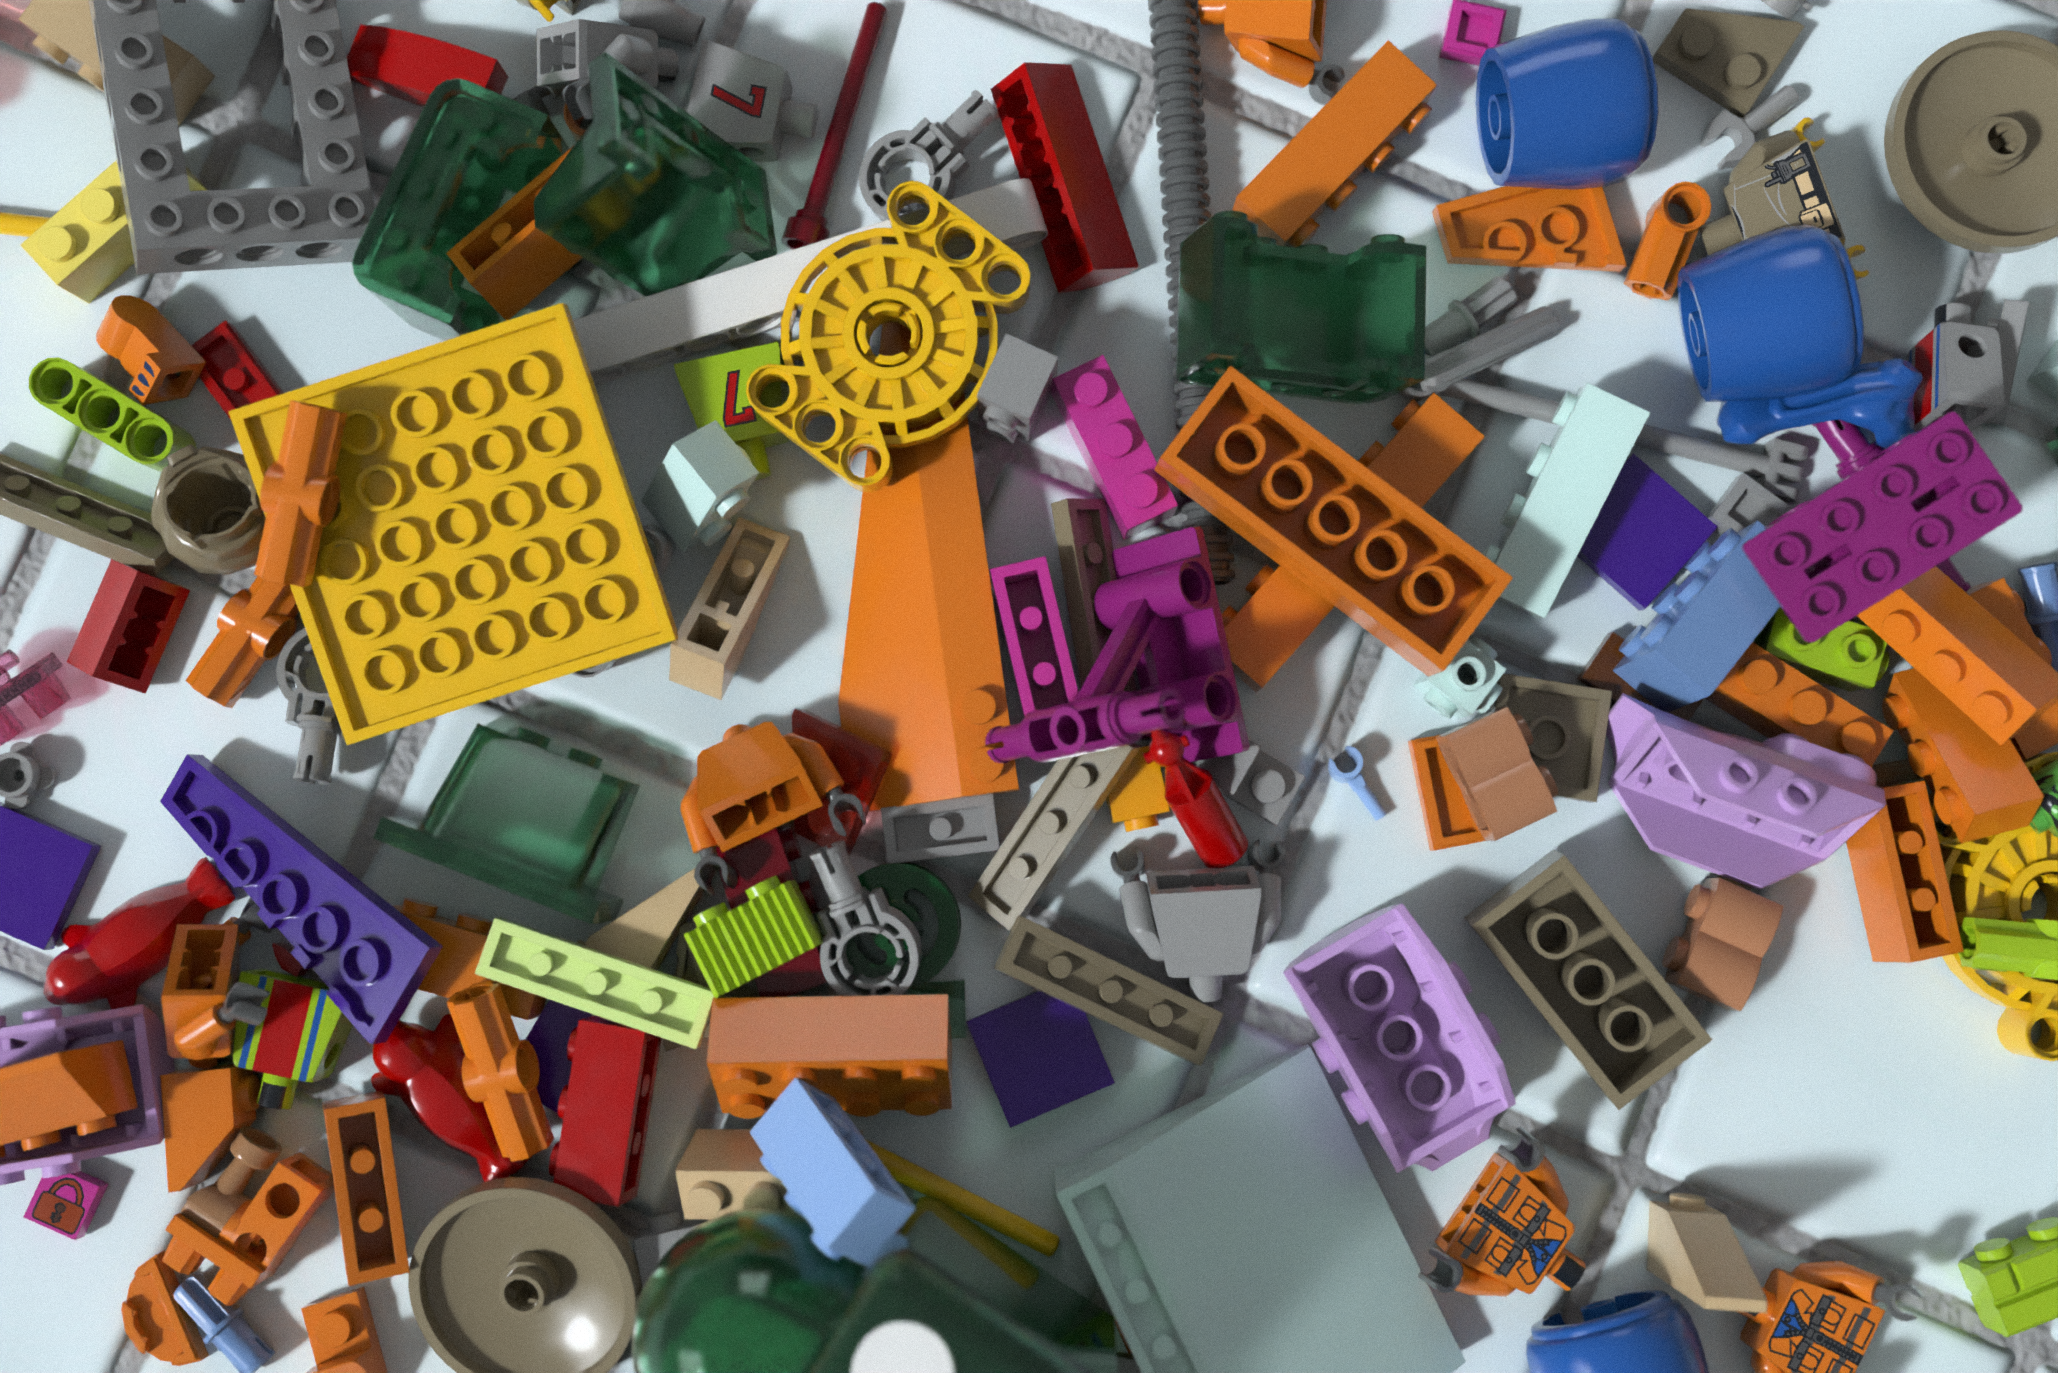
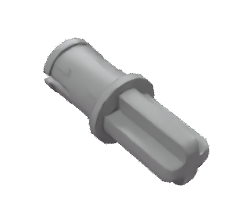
(1468, 316)

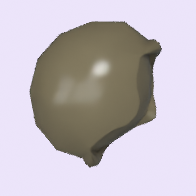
(201, 508)

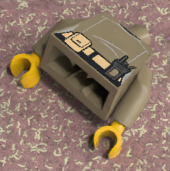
(1774, 189)

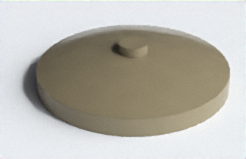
(1979, 142)
(524, 1281)

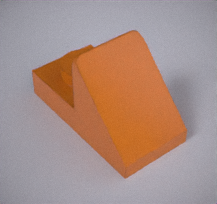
(343, 1334)

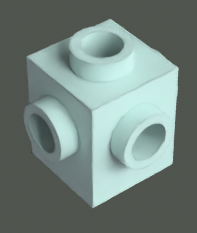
(1452, 697)

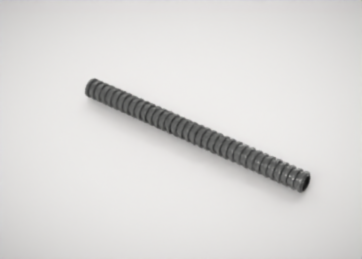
(1185, 204)

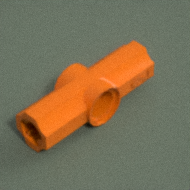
(300, 494)
(252, 630)
(500, 1070)

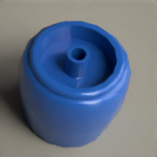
(1567, 106)
(1771, 316)
(1630, 1335)

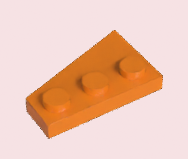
(1531, 229)

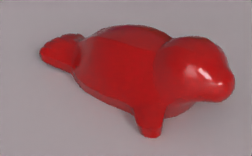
(131, 941)
(427, 1076)

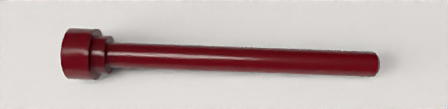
(809, 223)

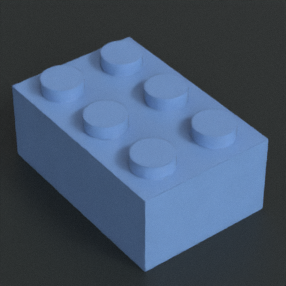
(1699, 625)

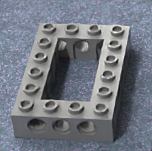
(234, 227)

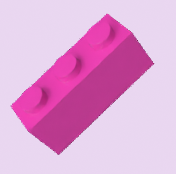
(1113, 447)
(1034, 634)

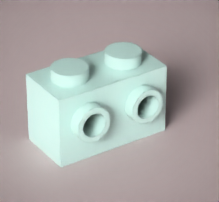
(700, 487)

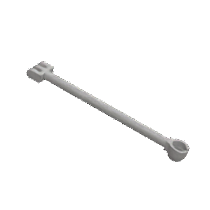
(1767, 466)

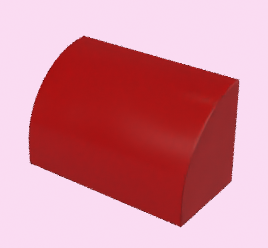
(128, 627)

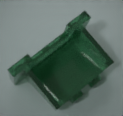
(653, 190)
(524, 821)

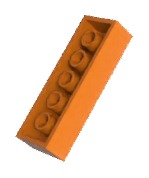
(1332, 523)

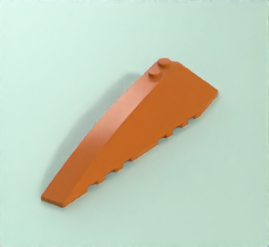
(923, 623)

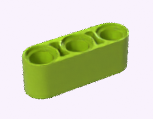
(90, 406)

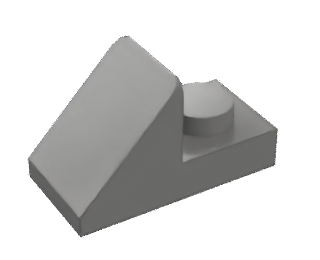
(1255, 781)

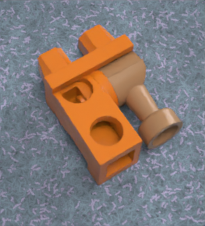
(246, 1233)

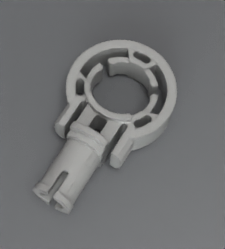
(934, 145)
(305, 712)
(874, 916)

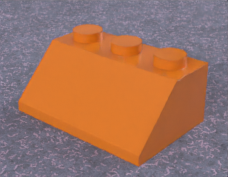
(63, 1091)

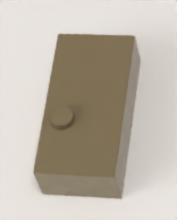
(1588, 978)

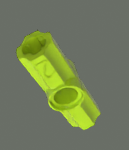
(2011, 946)

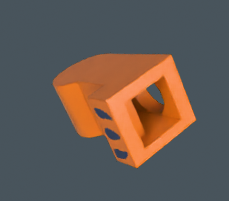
(149, 350)

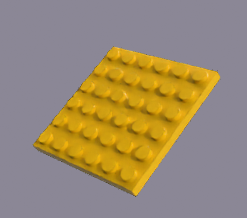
(471, 526)

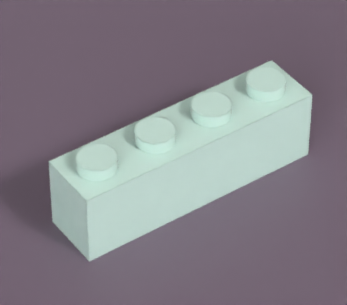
(1564, 495)

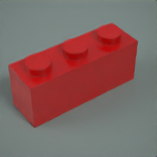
(605, 1110)

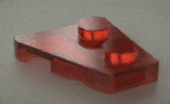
(858, 764)

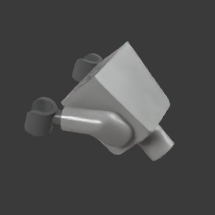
(570, 46)
(1203, 918)

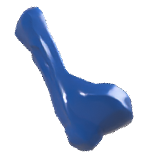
(1872, 397)

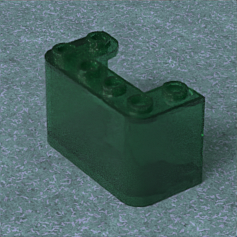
(445, 184)
(1300, 315)

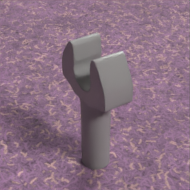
(1743, 129)

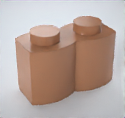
(1498, 773)
(1722, 943)

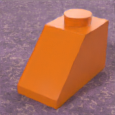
(203, 1117)

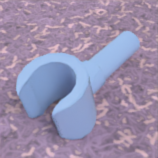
(1357, 782)

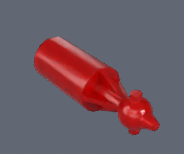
(1197, 803)

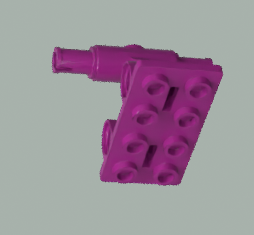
(1880, 524)
(1174, 634)

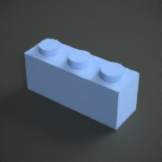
(830, 1173)

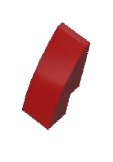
(414, 64)

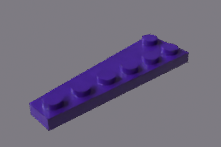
(332, 919)

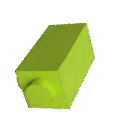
(1845, 658)

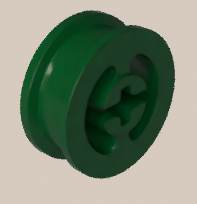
(898, 880)

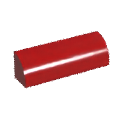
(1062, 158)

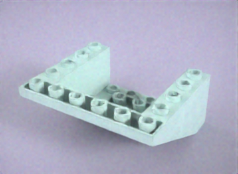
(1254, 1238)

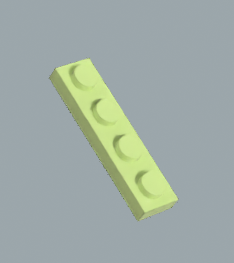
(596, 982)

